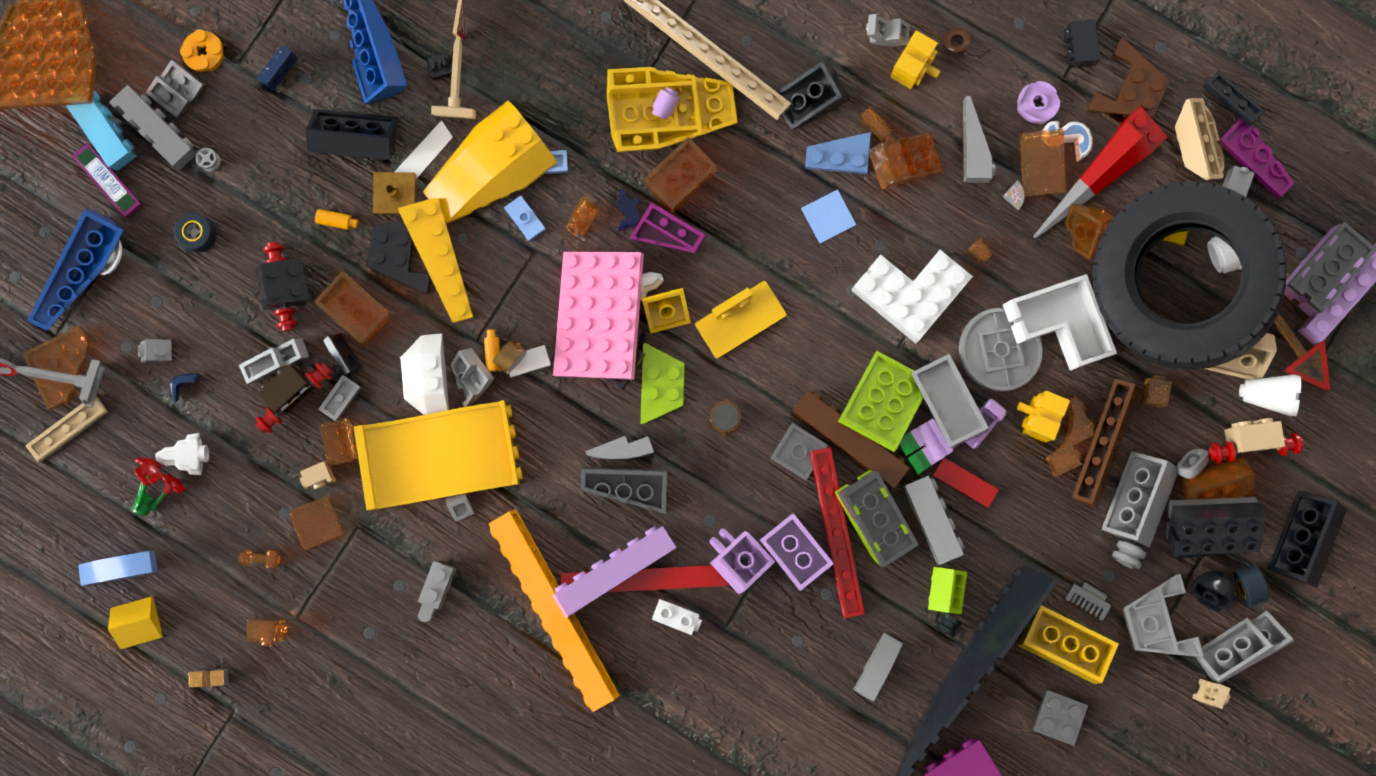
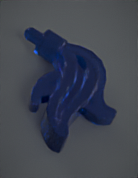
(629, 209)

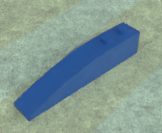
(375, 54)
(76, 268)

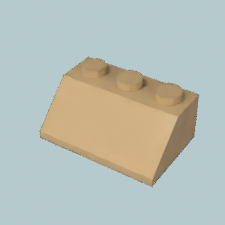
(1252, 363)

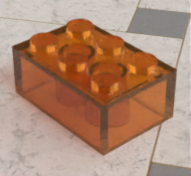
(680, 175)
(353, 308)

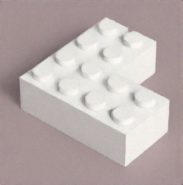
(909, 303)
(1070, 313)

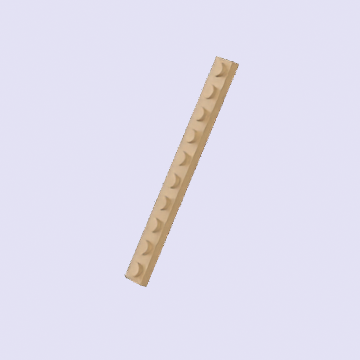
(712, 56)

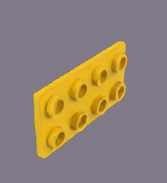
(740, 319)

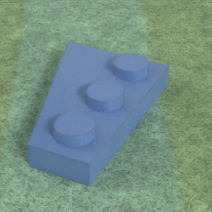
(840, 155)

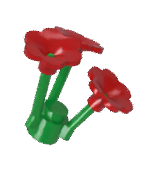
(148, 474)

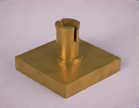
(393, 191)

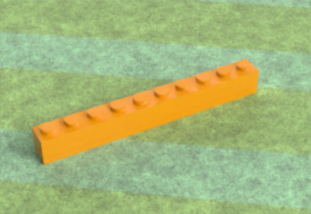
(567, 632)

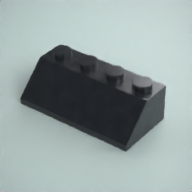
(351, 134)
(1307, 538)

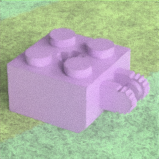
(728, 561)

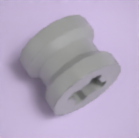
(204, 156)

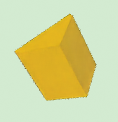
(666, 310)
(134, 623)

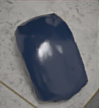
(177, 381)

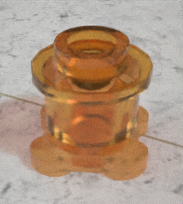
(980, 250)

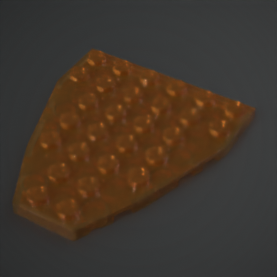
(45, 55)

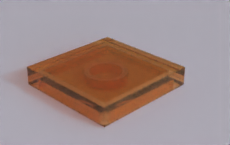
(316, 523)

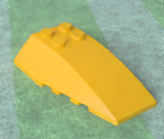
(631, 92)
(490, 164)

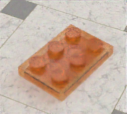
(1043, 162)

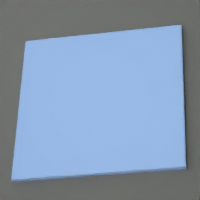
(828, 216)

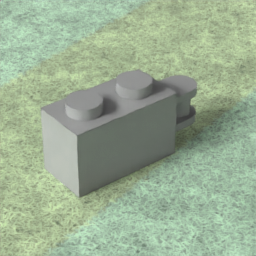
(435, 589)

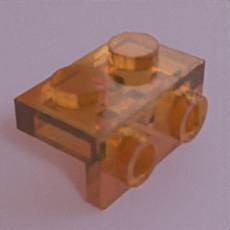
(338, 442)

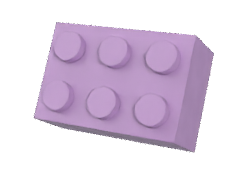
(796, 551)

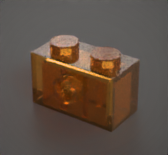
(266, 631)

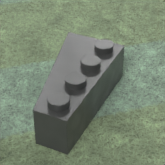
(628, 485)

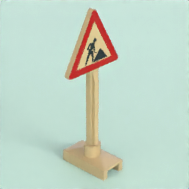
(454, 102)

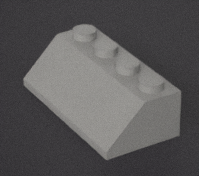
(1140, 498)

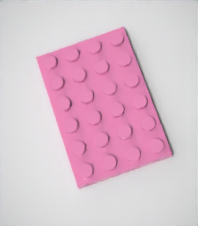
(598, 315)

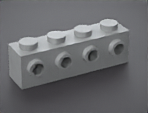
(933, 520)

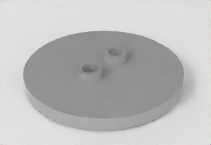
(992, 354)

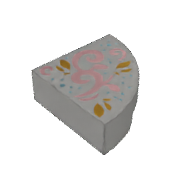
(1015, 195)

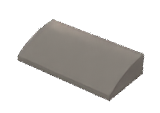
(950, 401)

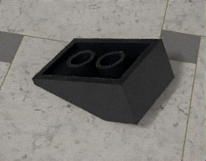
(813, 95)

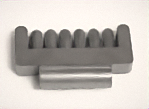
(1089, 594)

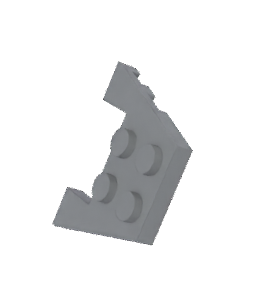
(1151, 625)

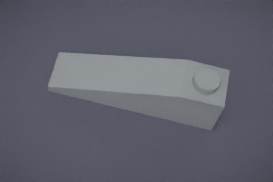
(976, 154)

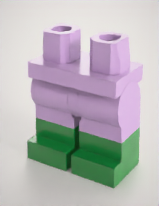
(931, 439)

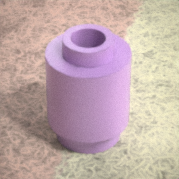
(665, 103)

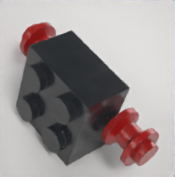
(281, 285)

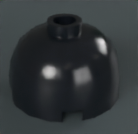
(1215, 590)

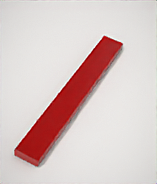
(837, 533)
(665, 579)

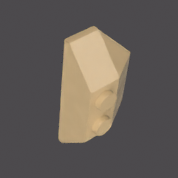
(1199, 139)

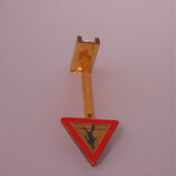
(1310, 364)

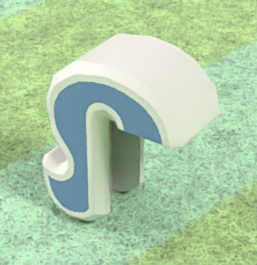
(1076, 133)

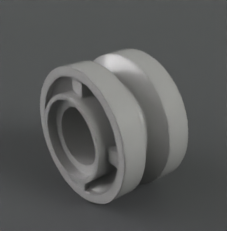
(1129, 554)

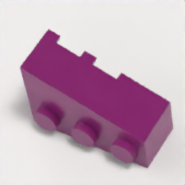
(666, 230)

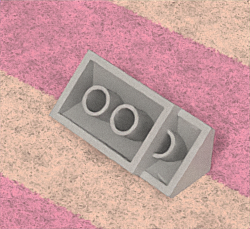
(1243, 646)

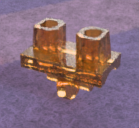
(582, 217)

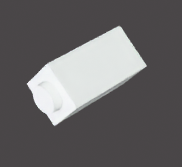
(676, 617)

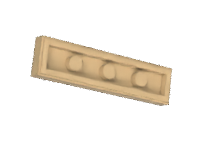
(65, 430)

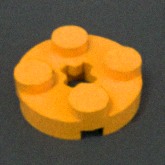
(194, 43)

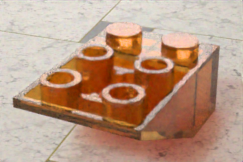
(905, 160)

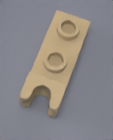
(1212, 694)

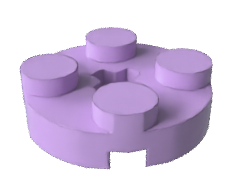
(1027, 107)

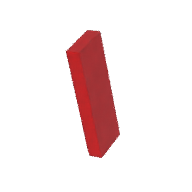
(965, 482)

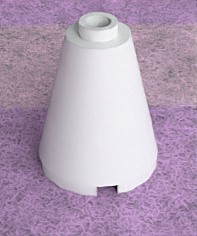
(1273, 393)

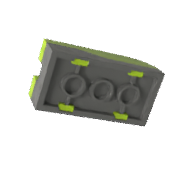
(876, 518)

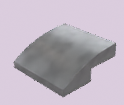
(175, 88)

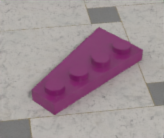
(1250, 151)

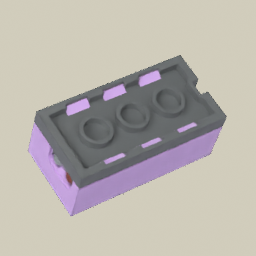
(1328, 269)

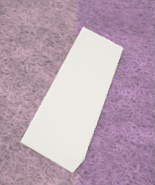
(426, 150)

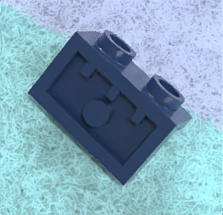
(277, 68)

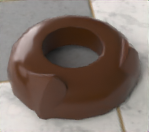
(957, 32)

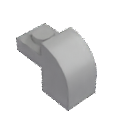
(887, 32)

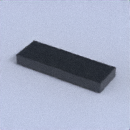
(1234, 98)

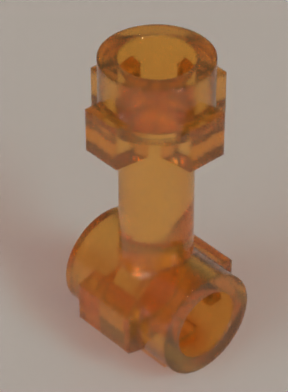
(271, 558)

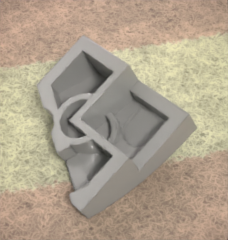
(470, 375)

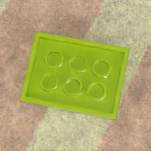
(883, 402)

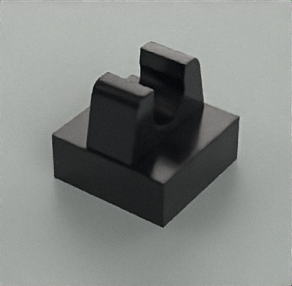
(440, 66)

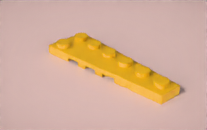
(432, 240)

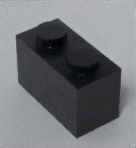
(1082, 43)

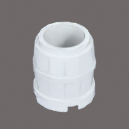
(1223, 256)

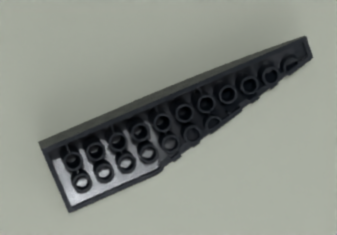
(989, 642)

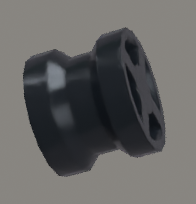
(948, 624)

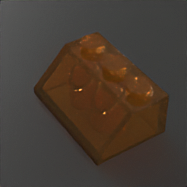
(1221, 481)

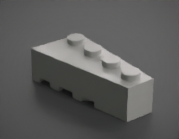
(153, 127)

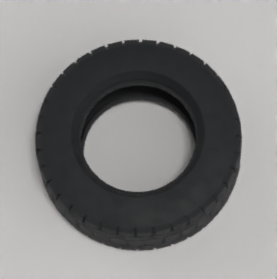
(1175, 210)

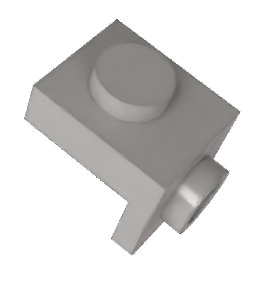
(155, 350)

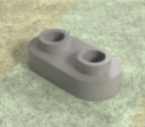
(1193, 463)

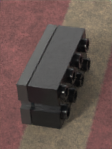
(1215, 526)

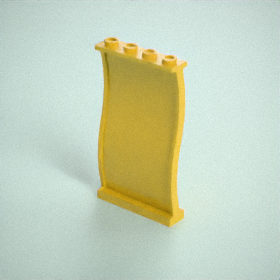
(437, 455)

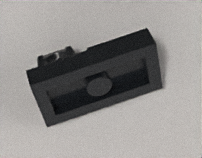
(340, 350)

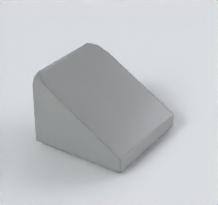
(459, 506)

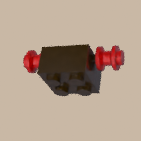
(287, 391)

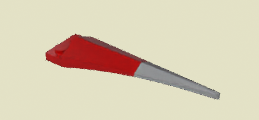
(1128, 146)

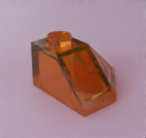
(1086, 228)

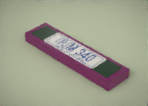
(107, 180)

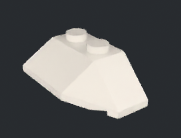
(425, 375)

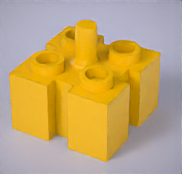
(916, 61)
(1044, 416)

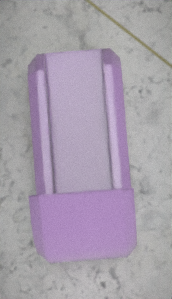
(992, 413)

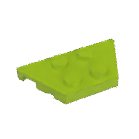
(660, 384)

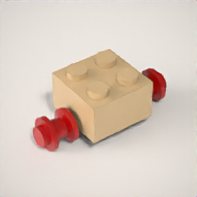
(1255, 436)

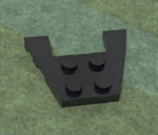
(392, 253)

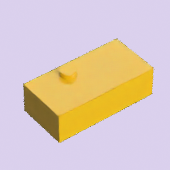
(1068, 645)

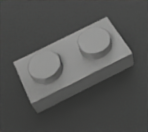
(339, 398)

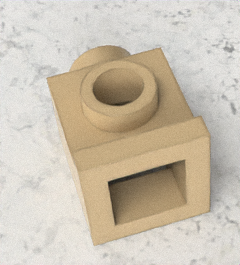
(317, 476)

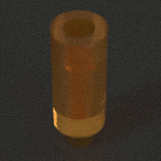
(877, 125)

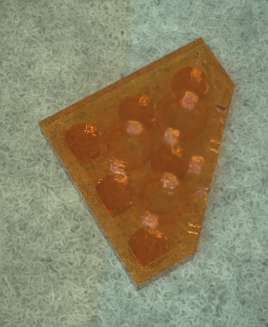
(63, 355)

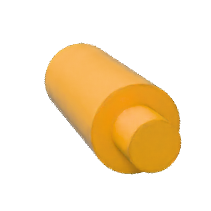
(335, 219)
(491, 348)

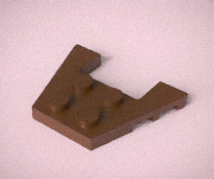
(1142, 86)

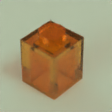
(1156, 392)

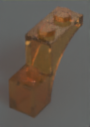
(1079, 428)

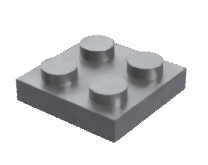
(794, 450)
(1059, 717)

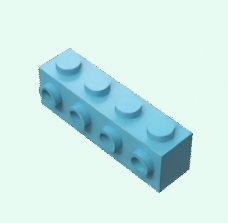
(103, 133)

